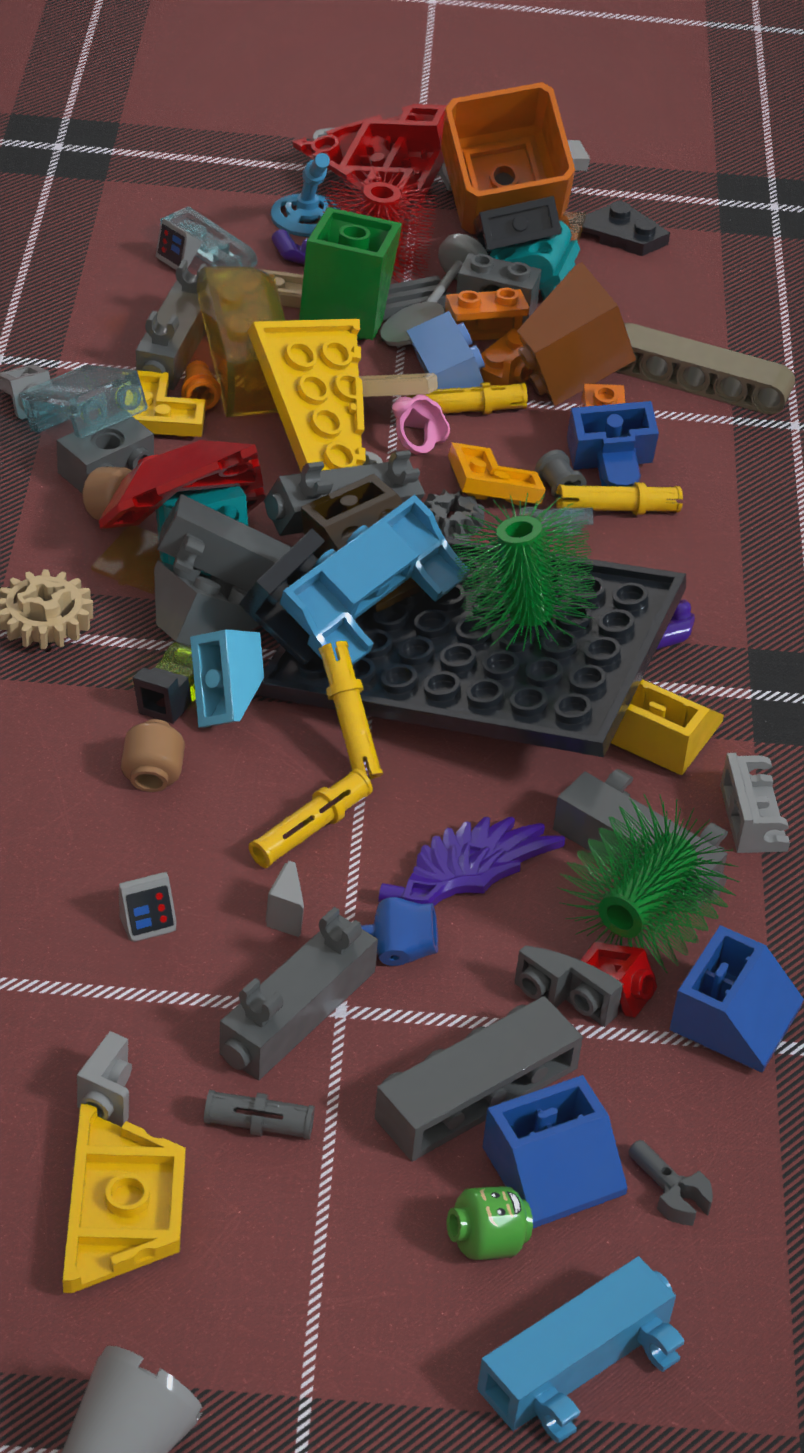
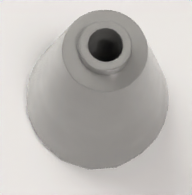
(131, 1408)

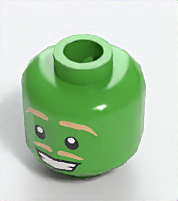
(490, 1223)

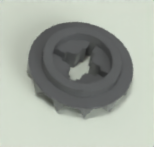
(462, 506)

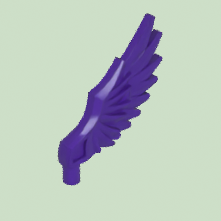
(471, 860)

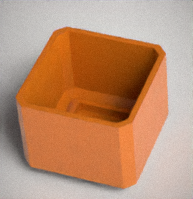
(511, 134)

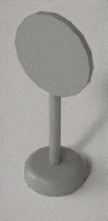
(451, 258)

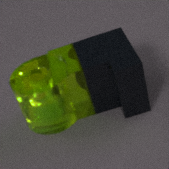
(168, 680)

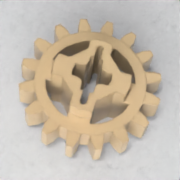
(45, 609)

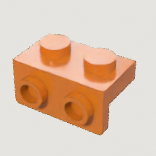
(488, 313)

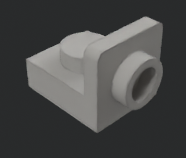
(19, 380)
(104, 1080)

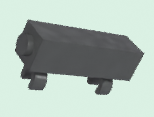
(173, 330)
(296, 490)
(217, 544)
(590, 803)
(297, 995)

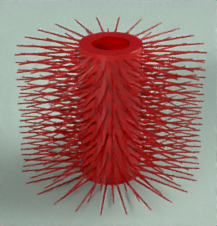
(383, 202)

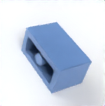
(445, 350)

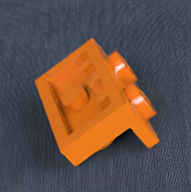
(504, 362)

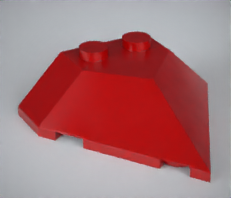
(401, 143)
(187, 468)

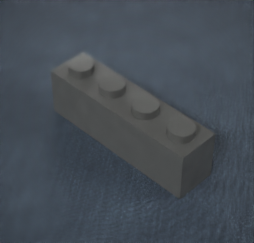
(486, 1068)

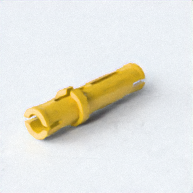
(480, 398)
(621, 498)
(350, 710)
(348, 790)

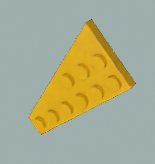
(315, 386)

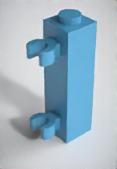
(578, 1342)

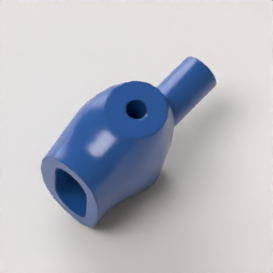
(404, 931)

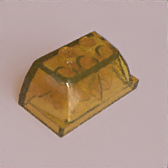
(229, 305)

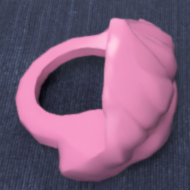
(420, 413)

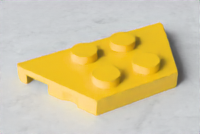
(121, 1201)

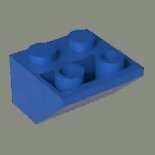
(736, 1000)
(555, 1150)

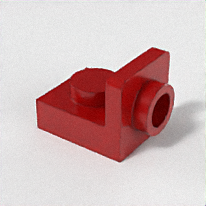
(629, 967)

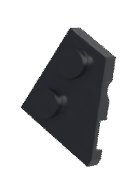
(626, 229)

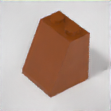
(574, 337)

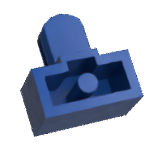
(613, 440)

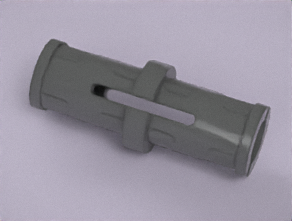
(222, 1109)

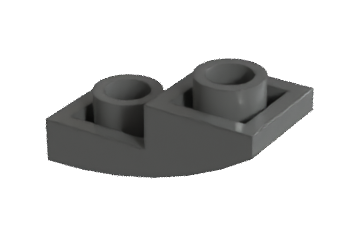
(567, 978)

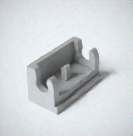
(752, 806)

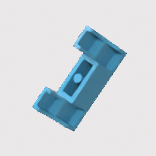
(367, 570)

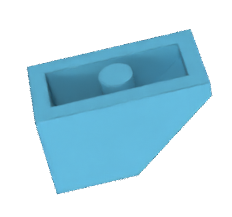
(225, 674)

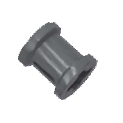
(556, 469)

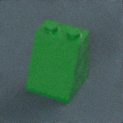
(349, 269)

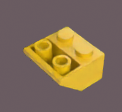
(665, 727)

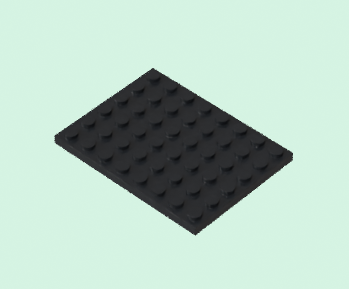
(554, 697)

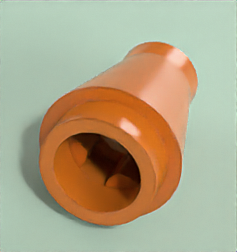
(201, 384)

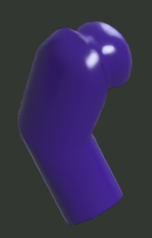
(288, 248)
(679, 625)

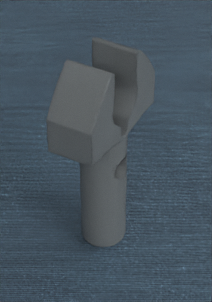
(674, 1186)

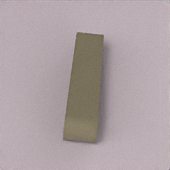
(708, 370)

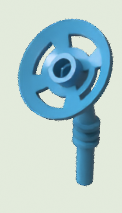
(306, 201)

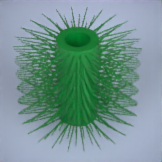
(525, 571)
(648, 883)

